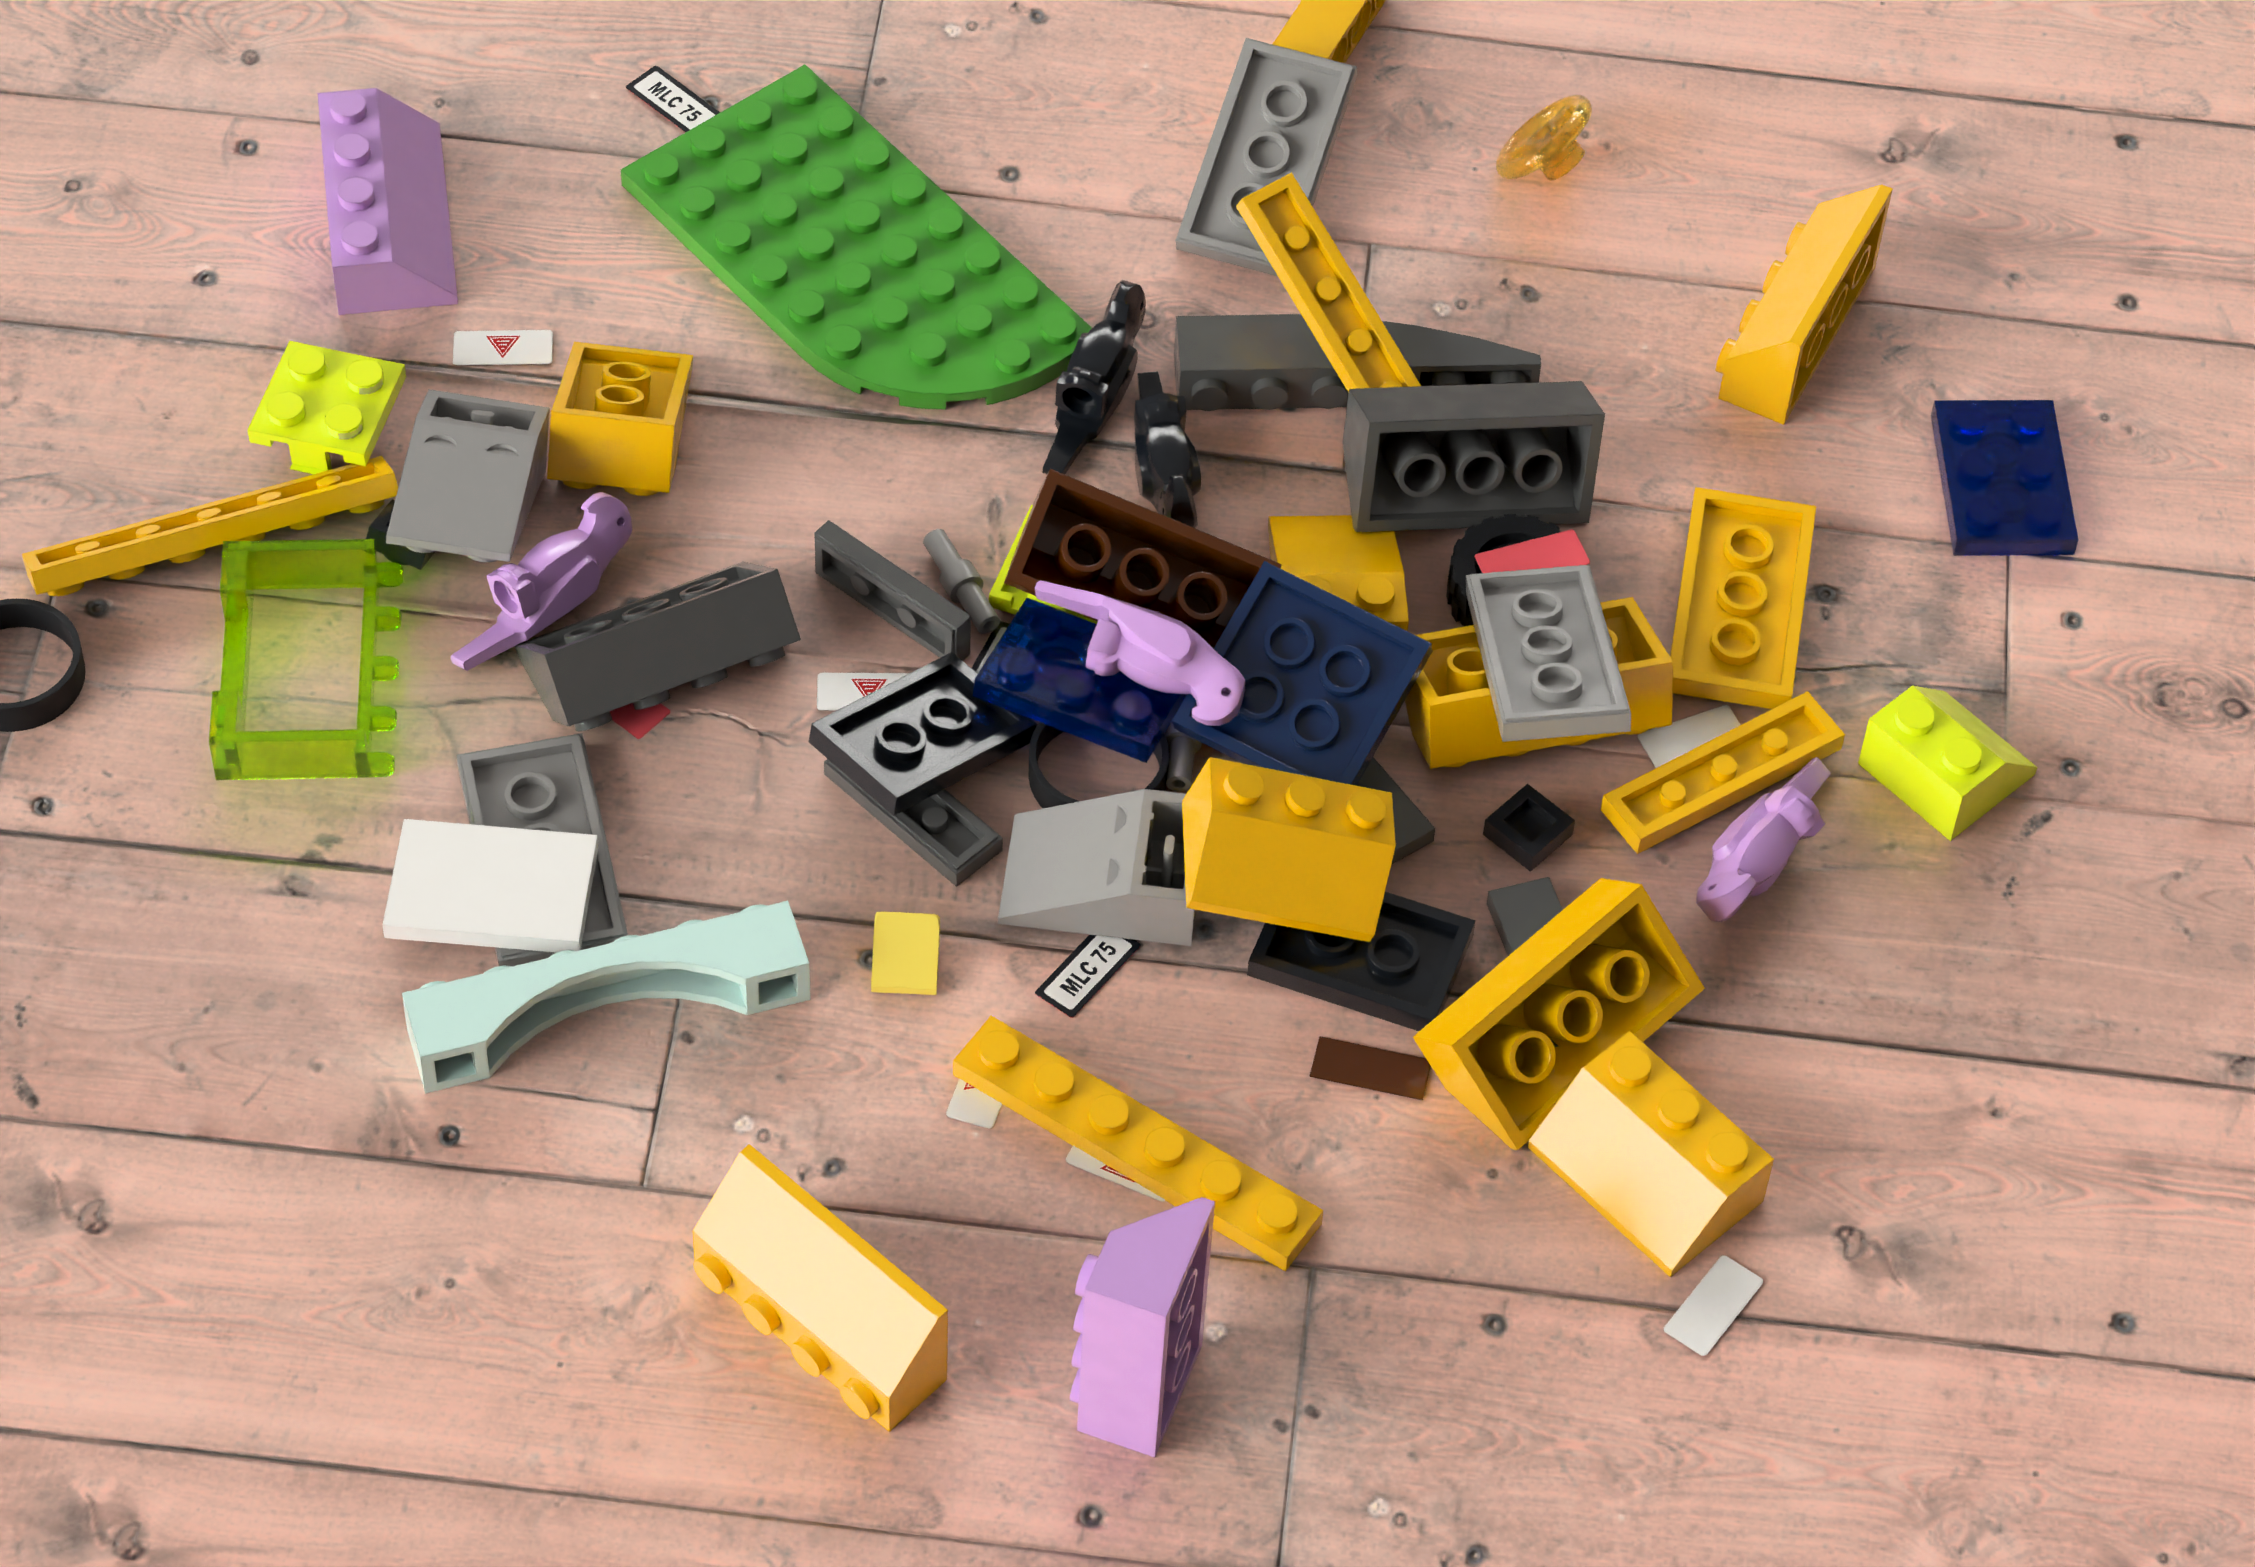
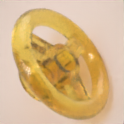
(1547, 141)

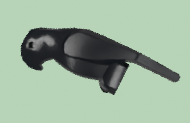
(1096, 376)
(1164, 455)

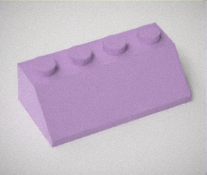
(385, 203)
(1141, 1325)

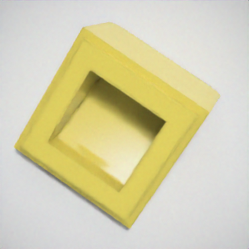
(905, 953)

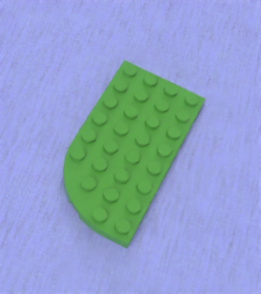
(854, 251)

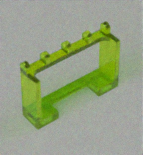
(301, 753)

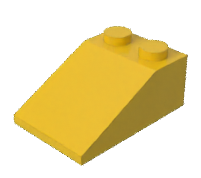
(619, 418)
(1344, 562)

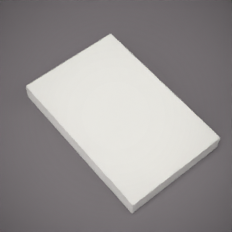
(490, 886)

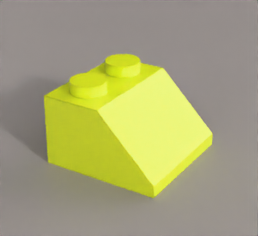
(1941, 759)

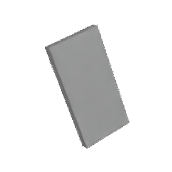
(1273, 122)
(1547, 653)
(545, 789)

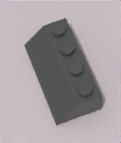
(1470, 454)
(660, 644)

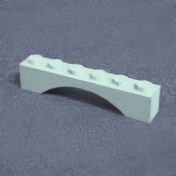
(733, 961)

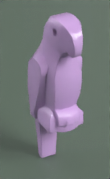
(550, 579)
(1154, 652)
(1760, 842)

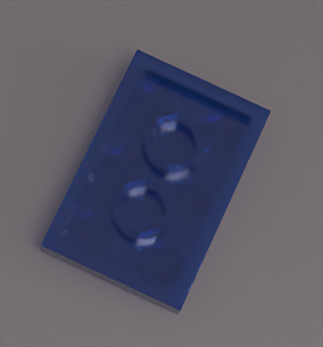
(2003, 477)
(1044, 676)

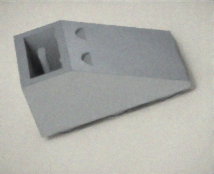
(469, 476)
(1101, 869)

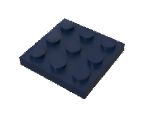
(1315, 677)

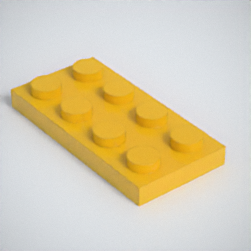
(1741, 598)

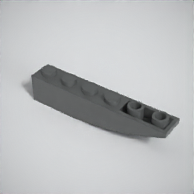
(1280, 364)

